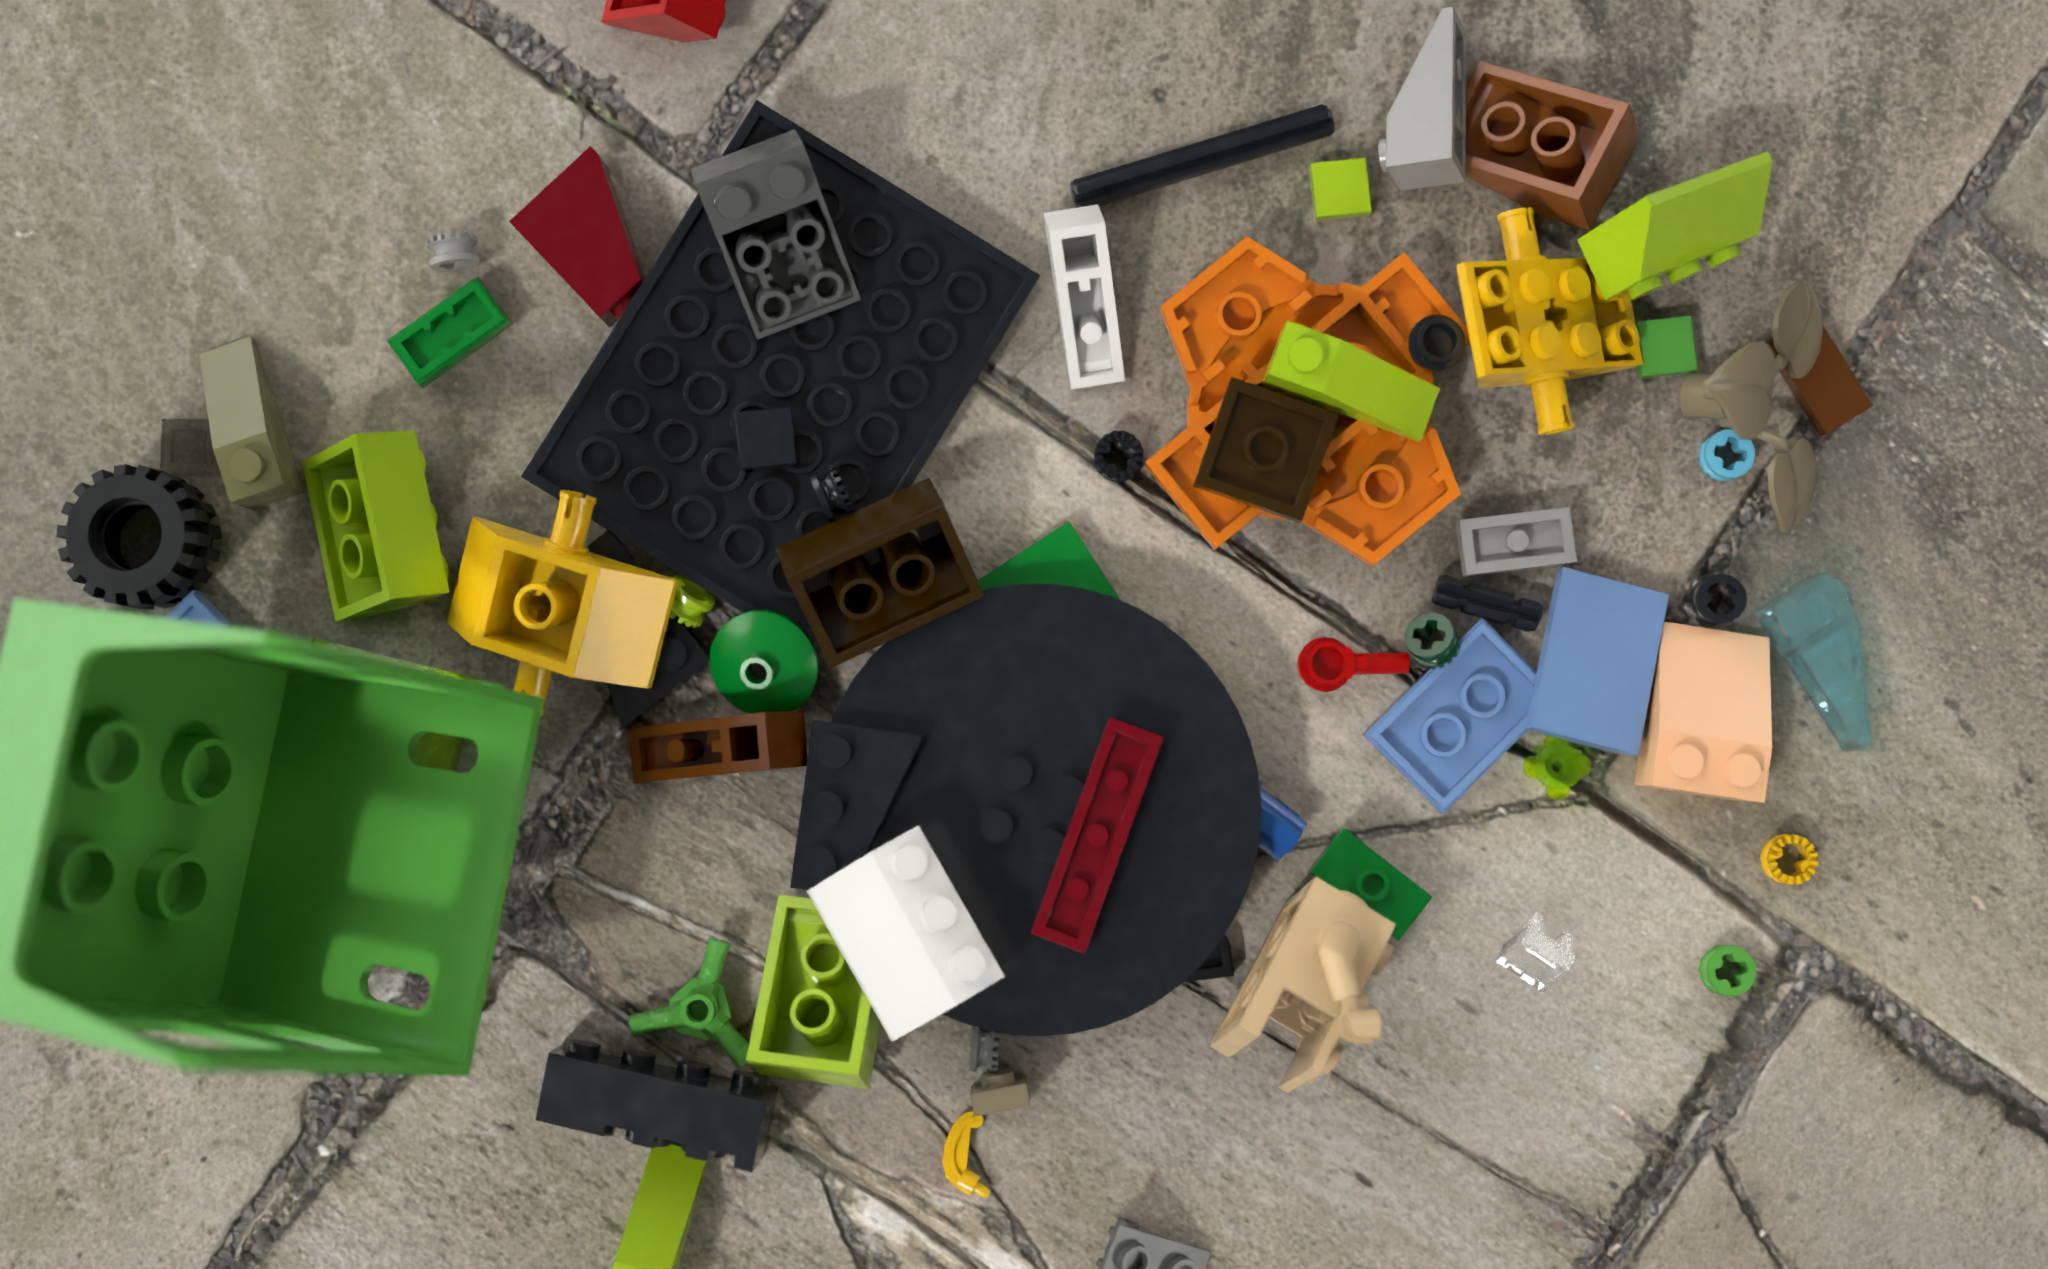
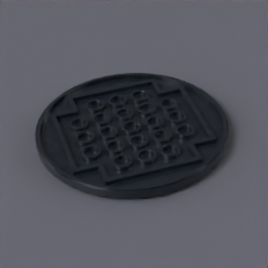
(1012, 726)

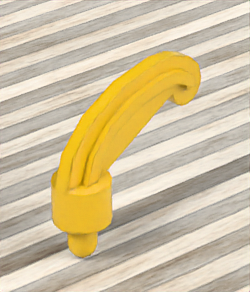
(956, 1156)

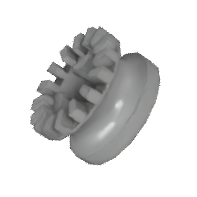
(453, 253)

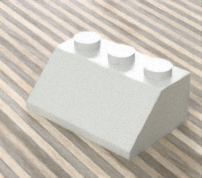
(905, 933)

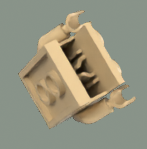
(1312, 980)

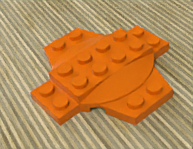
(1226, 325)

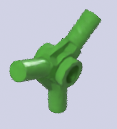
(699, 1008)

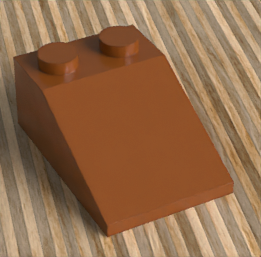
(1545, 143)

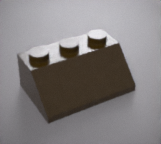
(879, 572)

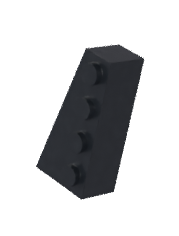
(658, 1102)

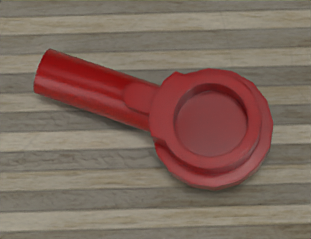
(1328, 664)

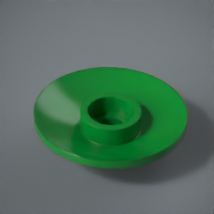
(775, 644)

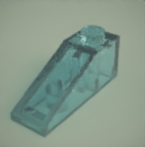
(1823, 650)

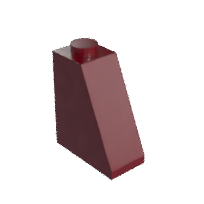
(585, 236)

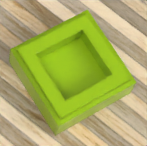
(1340, 189)

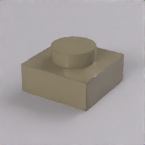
(999, 1093)

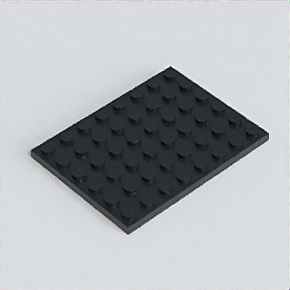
(863, 383)

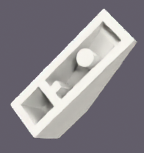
(1085, 296)

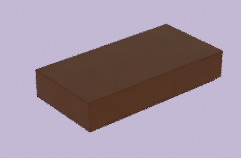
(1829, 390)

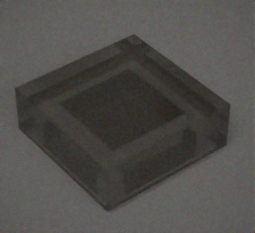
(187, 448)

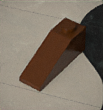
(718, 746)

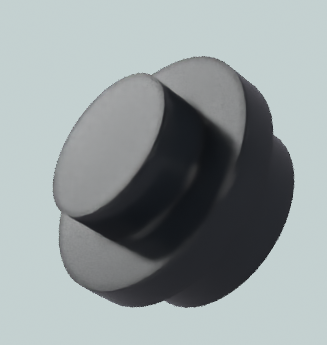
(1436, 343)

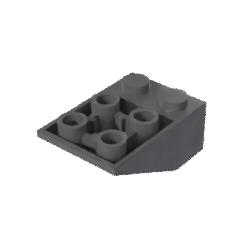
(775, 233)

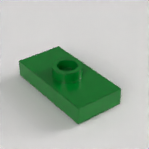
(449, 332)
(1361, 871)

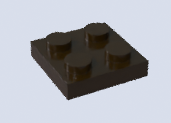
(1265, 450)

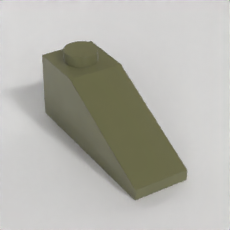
(247, 427)

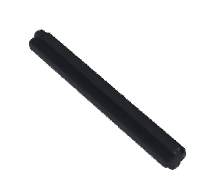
(1203, 157)

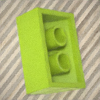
(1679, 230)
(375, 524)

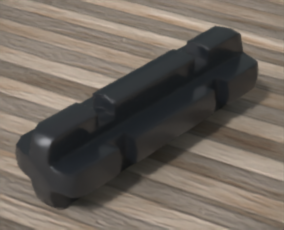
(1487, 603)

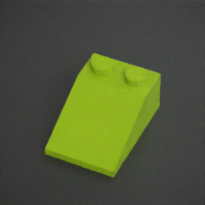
(810, 1007)

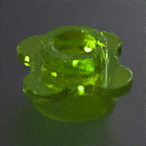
(1557, 783)

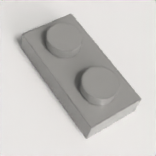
(1516, 541)

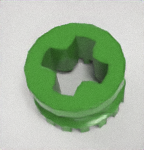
(1713, 960)

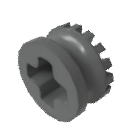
(984, 1049)

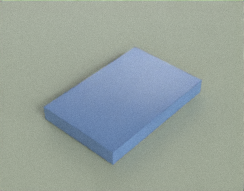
(1597, 662)
(1457, 717)

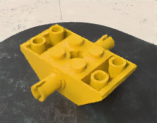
(1542, 322)
(601, 616)

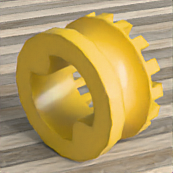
(1803, 868)

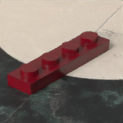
(1097, 835)

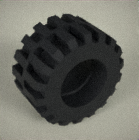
(96, 528)

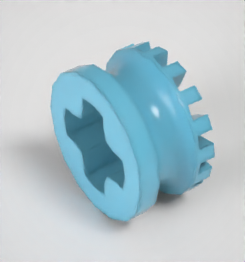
(1713, 465)

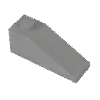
(1429, 114)

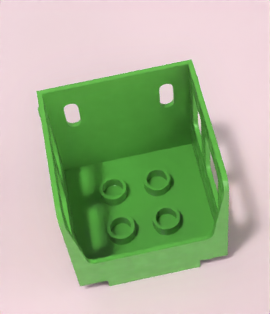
(239, 836)

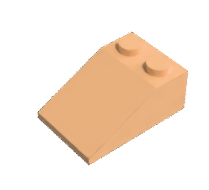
(1708, 715)

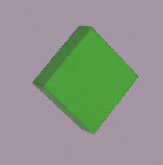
(1666, 347)

